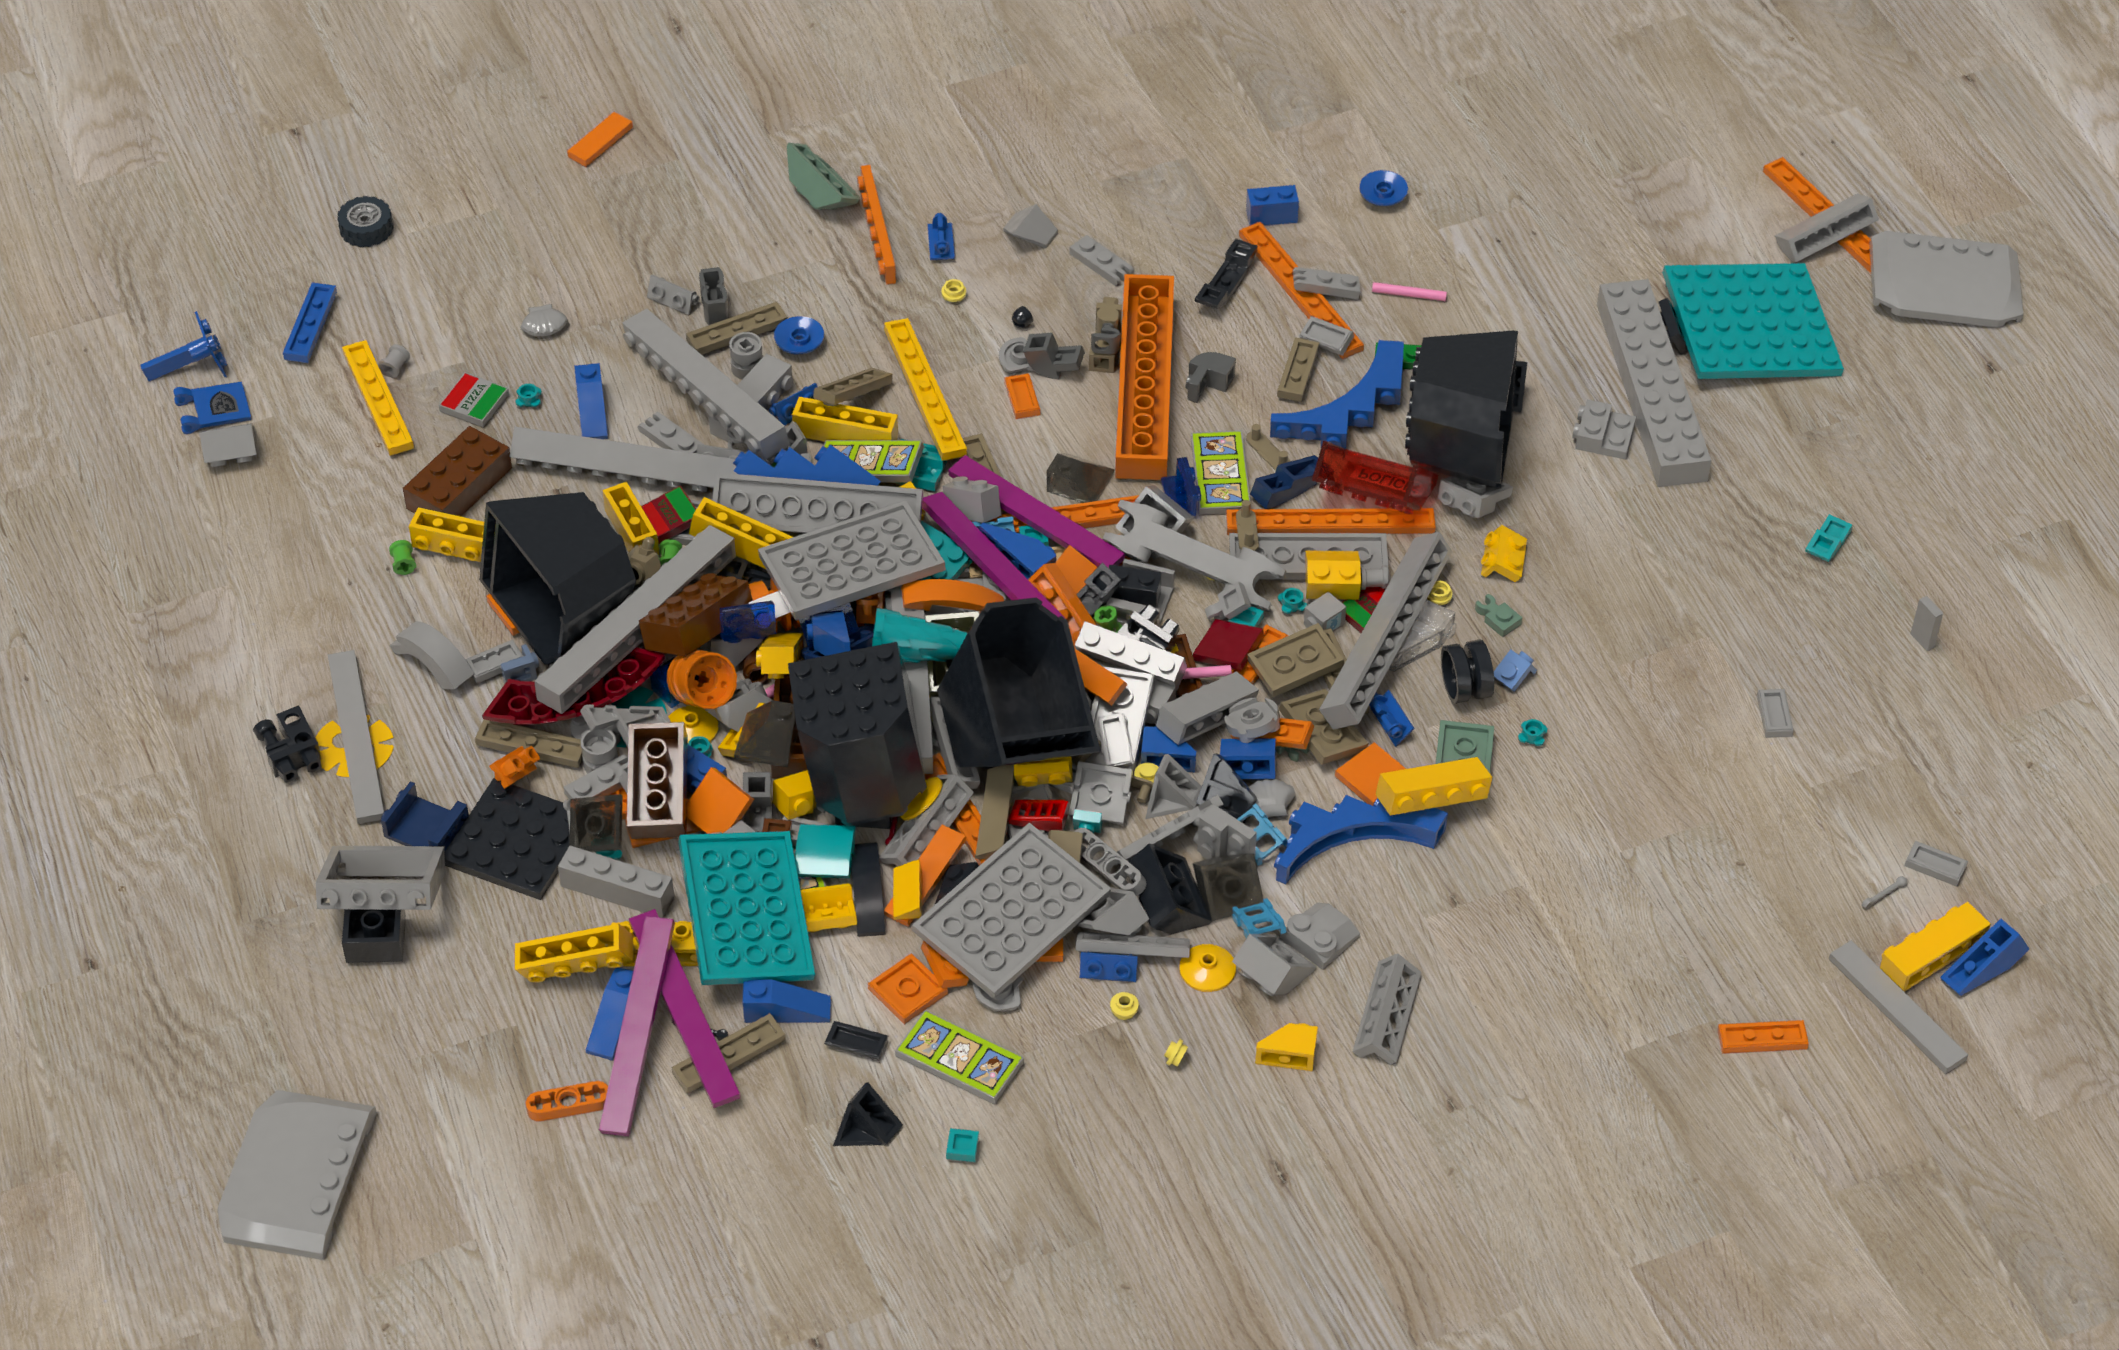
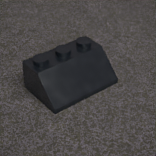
(1170, 891)

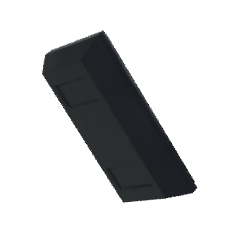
(856, 1040)

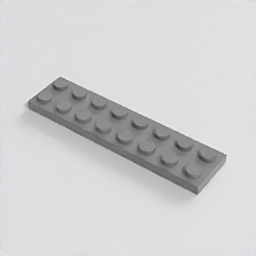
(806, 504)

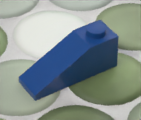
(591, 401)
(1021, 550)
(828, 633)
(1986, 958)
(784, 1003)
(610, 1015)

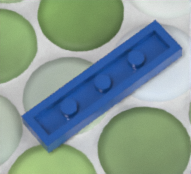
(309, 322)

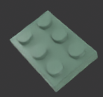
(1464, 741)

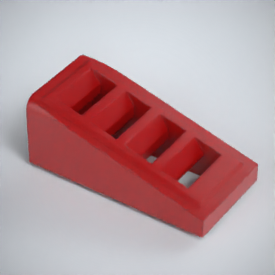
(1049, 807)

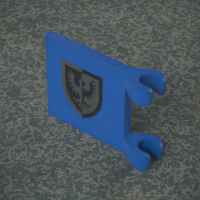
(213, 405)

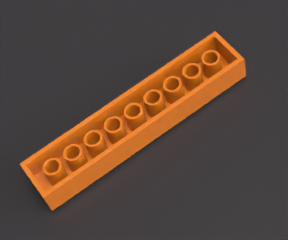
(1144, 377)

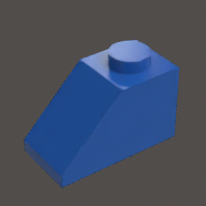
(1157, 744)

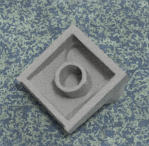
(1320, 934)

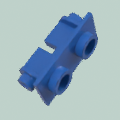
(940, 238)
(785, 407)
(1391, 717)
(1108, 966)

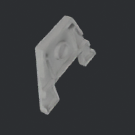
(610, 715)

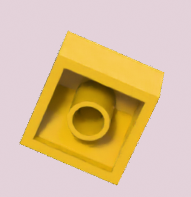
(1333, 573)

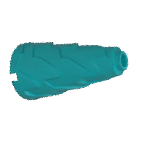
(916, 637)

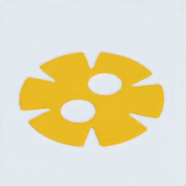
(332, 755)

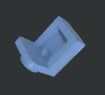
(1514, 669)

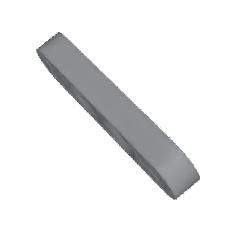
(1108, 860)

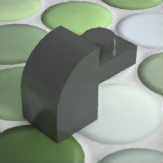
(1048, 358)
(1211, 371)
(759, 787)

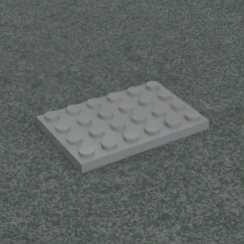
(851, 560)
(1011, 910)

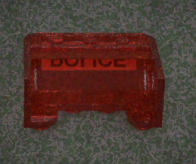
(1373, 478)

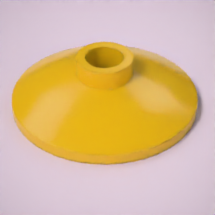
(697, 722)
(923, 800)
(1206, 976)

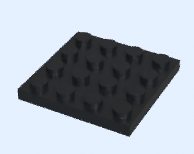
(512, 840)

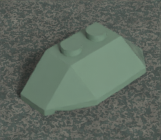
(818, 179)

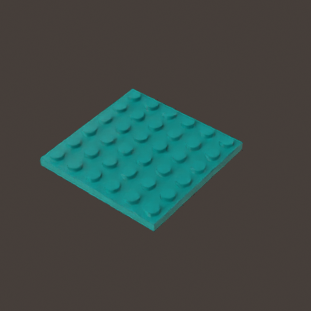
(1752, 321)

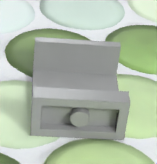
(1126, 608)

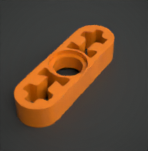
(557, 1094)

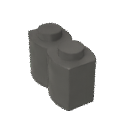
(713, 295)

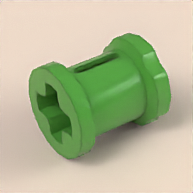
(668, 550)
(401, 553)
(1109, 618)

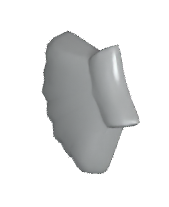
(543, 321)
(1012, 356)
(1273, 796)
(1007, 1000)

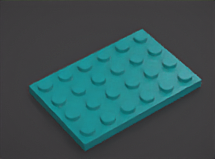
(746, 907)

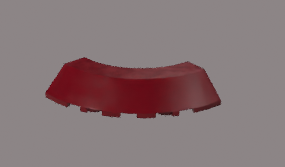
(519, 704)

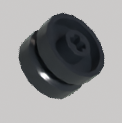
(1467, 671)

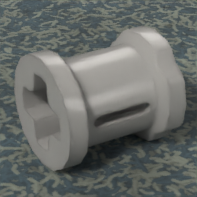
(395, 359)
(1374, 577)

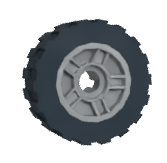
(365, 221)

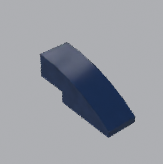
(1286, 483)

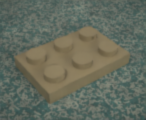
(1295, 660)
(1324, 742)

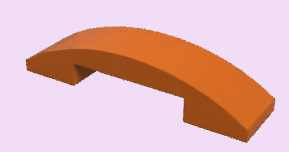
(947, 593)

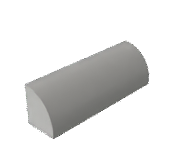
(1827, 227)

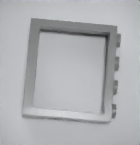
(381, 861)

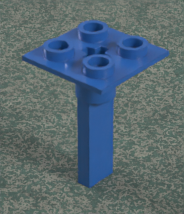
(187, 354)

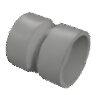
(744, 353)
(598, 748)

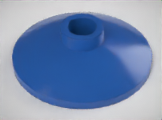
(1383, 188)
(799, 335)

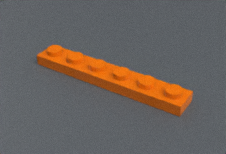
(878, 229)

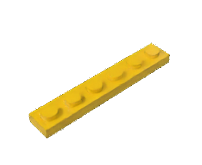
(378, 397)

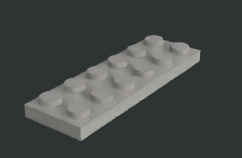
(1289, 549)

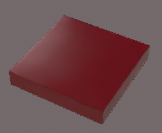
(1228, 644)

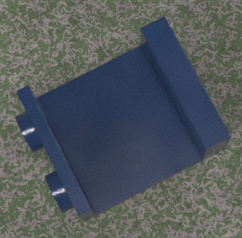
(421, 822)

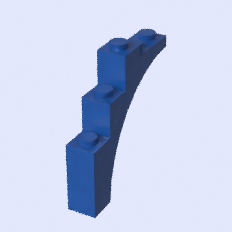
(1354, 408)
(831, 467)
(1352, 820)

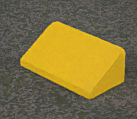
(907, 891)

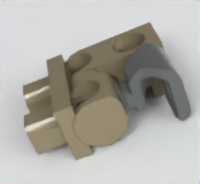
(1107, 336)

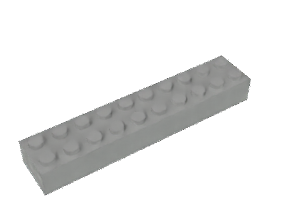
(1653, 383)

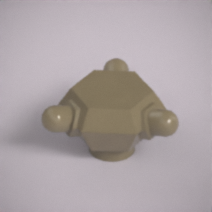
(644, 561)

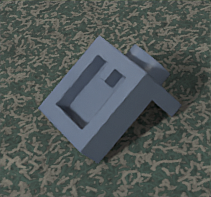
(521, 668)

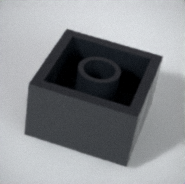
(373, 935)

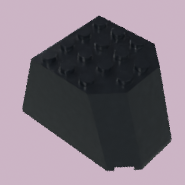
(1463, 405)
(553, 568)
(1016, 690)
(858, 733)

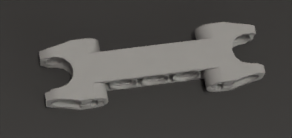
(1152, 537)

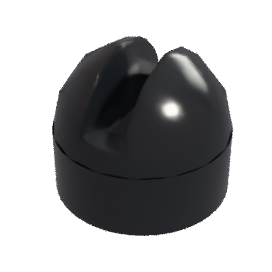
(1022, 317)

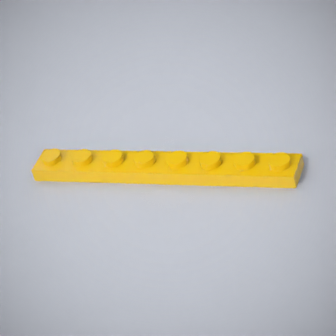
(925, 389)

